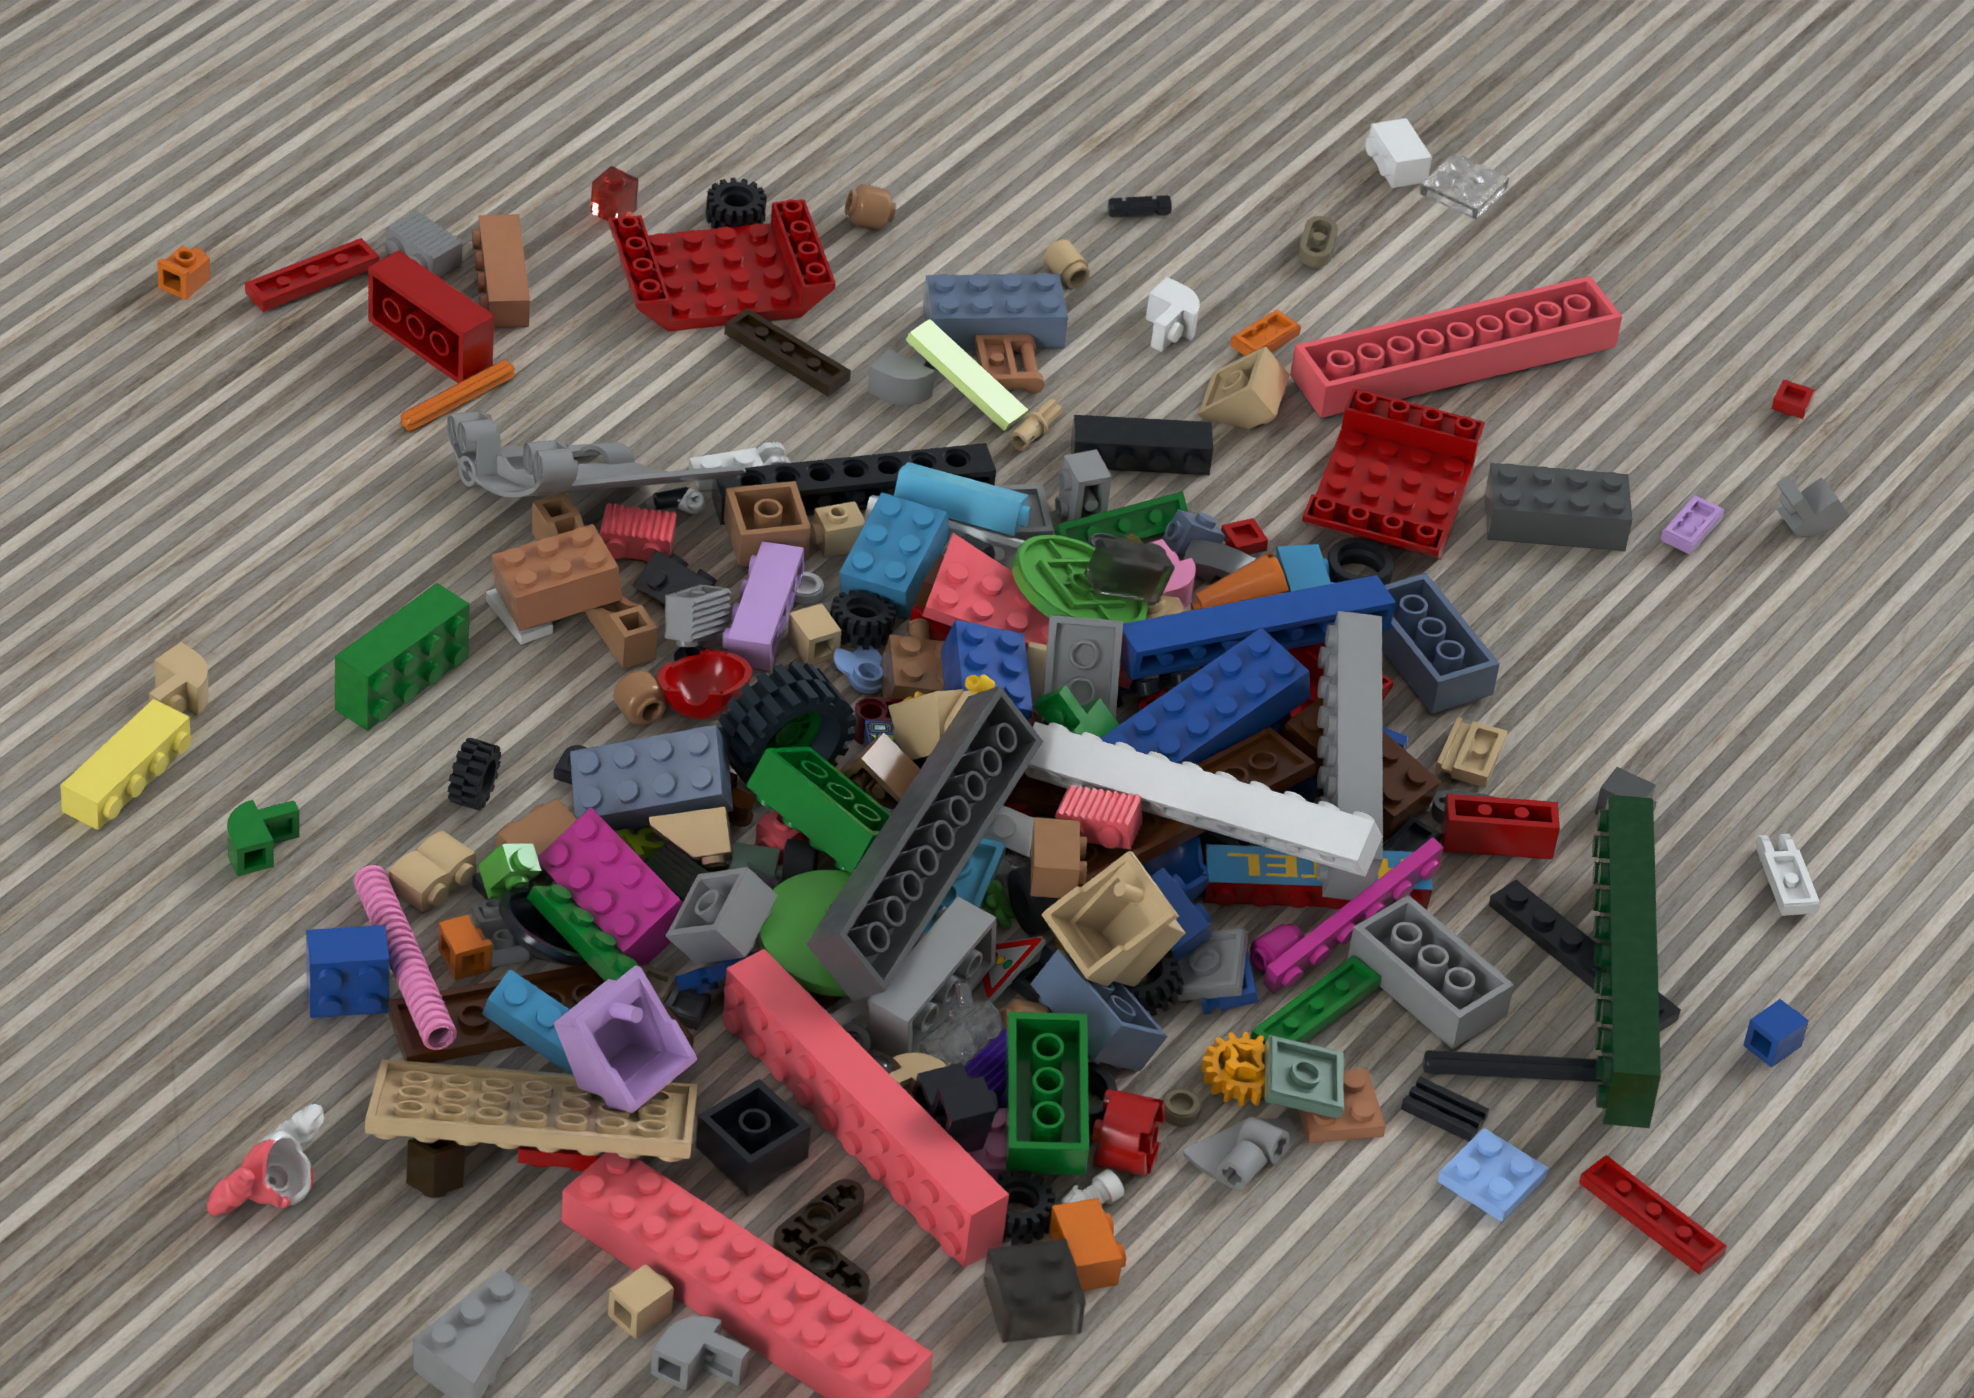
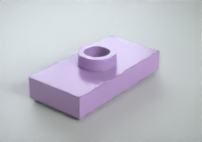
(1692, 524)

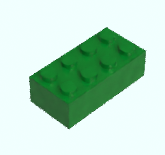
(402, 656)
(819, 803)
(1047, 1093)

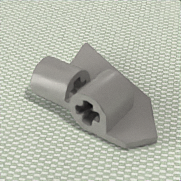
(1243, 1149)

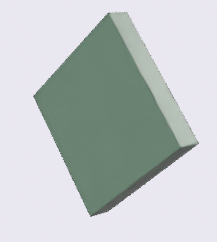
(1304, 1077)

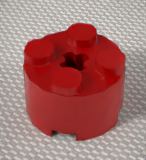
(1128, 1132)

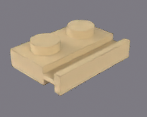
(1471, 752)

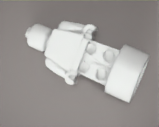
(1104, 1186)

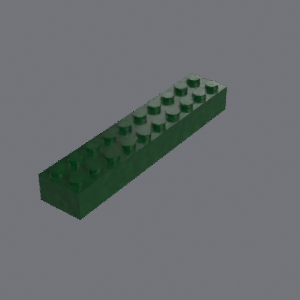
(1626, 962)

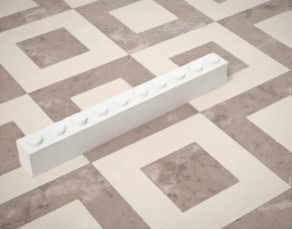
(1208, 799)

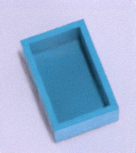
(895, 551)

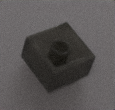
(1034, 1291)

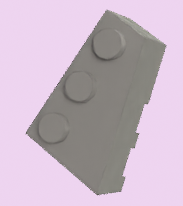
(473, 1338)

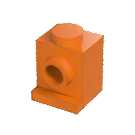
(190, 265)
(464, 947)

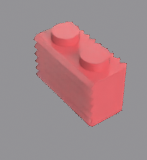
(637, 532)
(1103, 816)

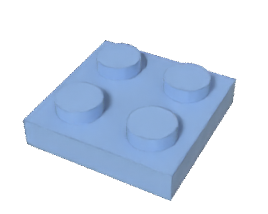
(1493, 1174)

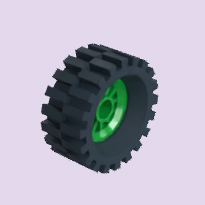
(785, 711)

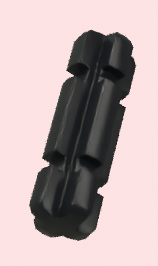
(1139, 206)

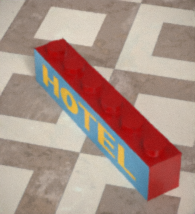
(1277, 878)

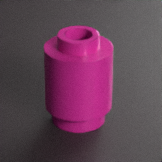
(1274, 944)

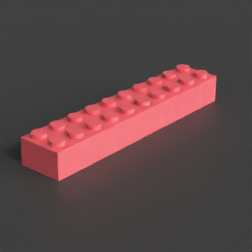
(1457, 345)
(864, 1108)
(743, 1283)

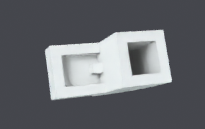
(1173, 312)

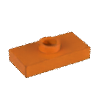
(1268, 331)

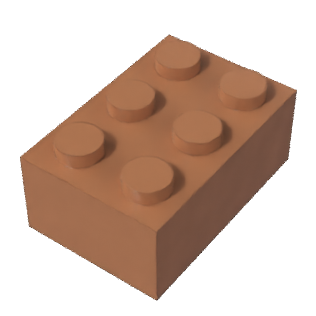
(556, 577)

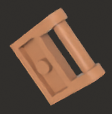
(997, 358)

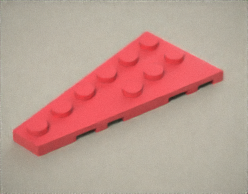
(985, 593)

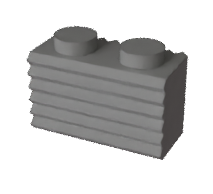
(425, 243)
(696, 614)

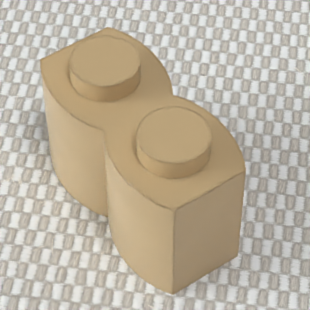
(433, 871)

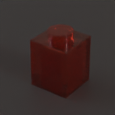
(614, 194)

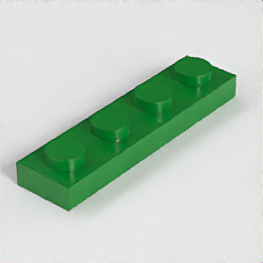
(1141, 519)
(581, 931)
(1321, 1003)

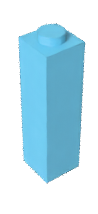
(964, 498)

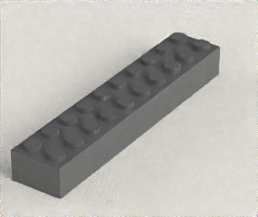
(925, 844)

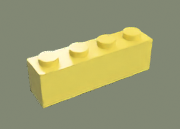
(125, 764)

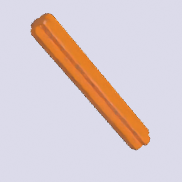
(457, 395)

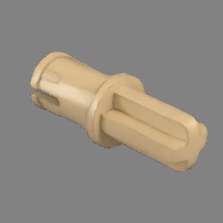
(1035, 425)

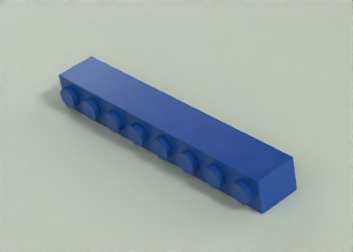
(1204, 634)

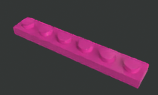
(1338, 928)

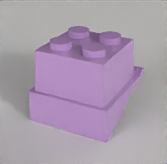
(623, 1042)

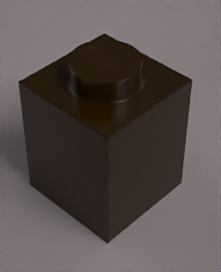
(435, 1166)

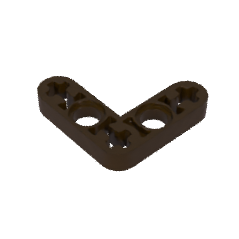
(813, 1238)

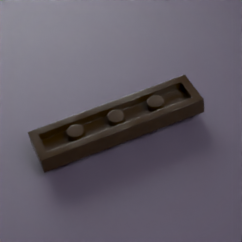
(787, 352)

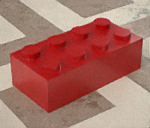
(430, 317)

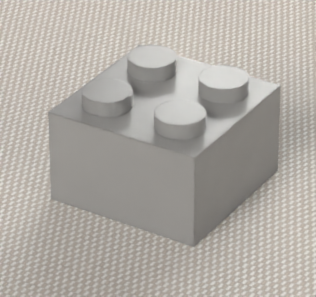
(722, 915)

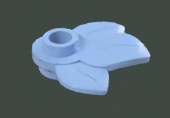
(861, 668)

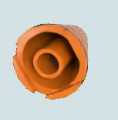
(1252, 581)

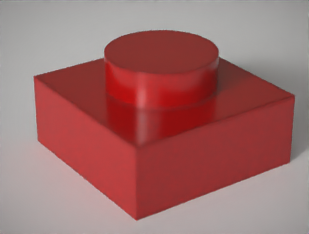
(1793, 399)
(1245, 536)

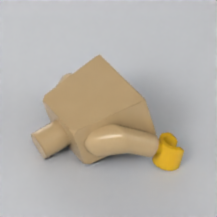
(924, 719)

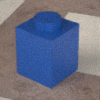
(1775, 1033)

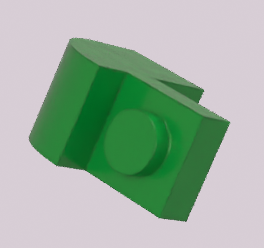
(1063, 708)
(254, 832)

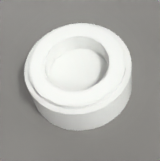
(810, 589)

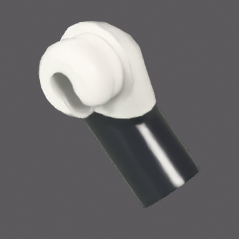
(681, 498)

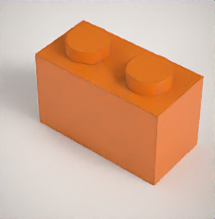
(1090, 1242)

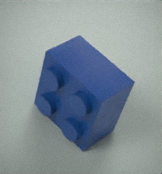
(347, 971)

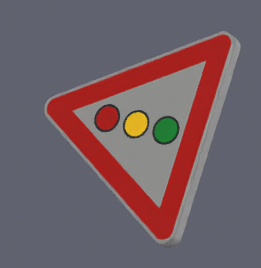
(1010, 960)

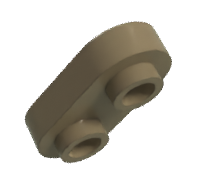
(1318, 241)

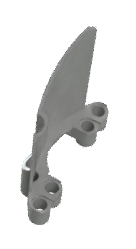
(551, 463)

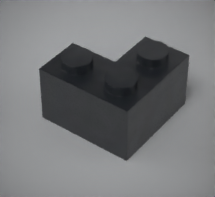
(957, 1104)

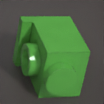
(509, 868)

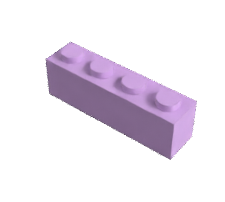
(765, 604)

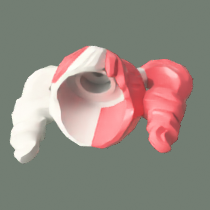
(276, 1160)

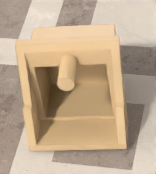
(1116, 924)

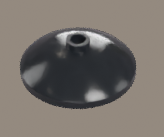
(534, 930)

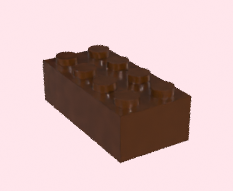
(1406, 782)

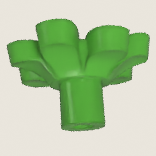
(996, 904)

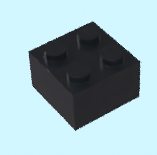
(753, 1136)

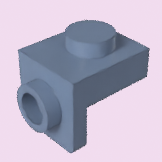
(1188, 526)

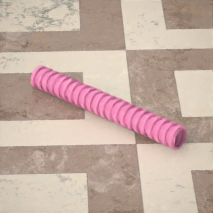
(406, 958)

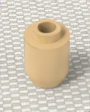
(1066, 260)

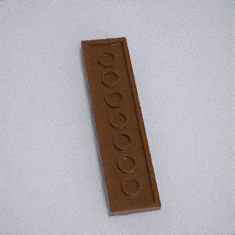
(1259, 758)

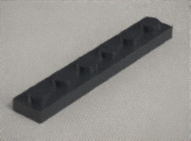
(1559, 938)

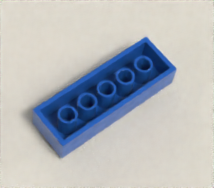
(1219, 703)

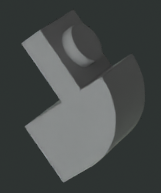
(902, 379)
(1812, 509)
(694, 1346)

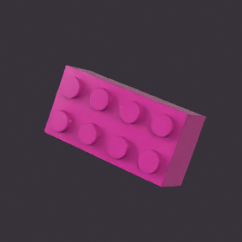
(613, 886)

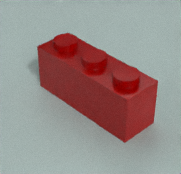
(1500, 826)

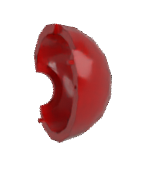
(704, 683)

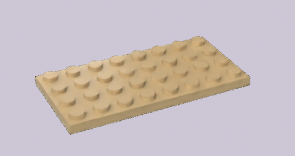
(525, 1110)

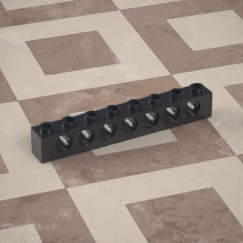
(858, 477)

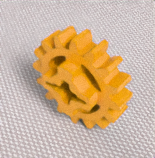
(1242, 1068)

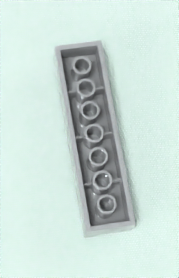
(1351, 735)

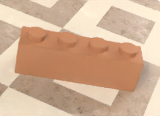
(502, 269)

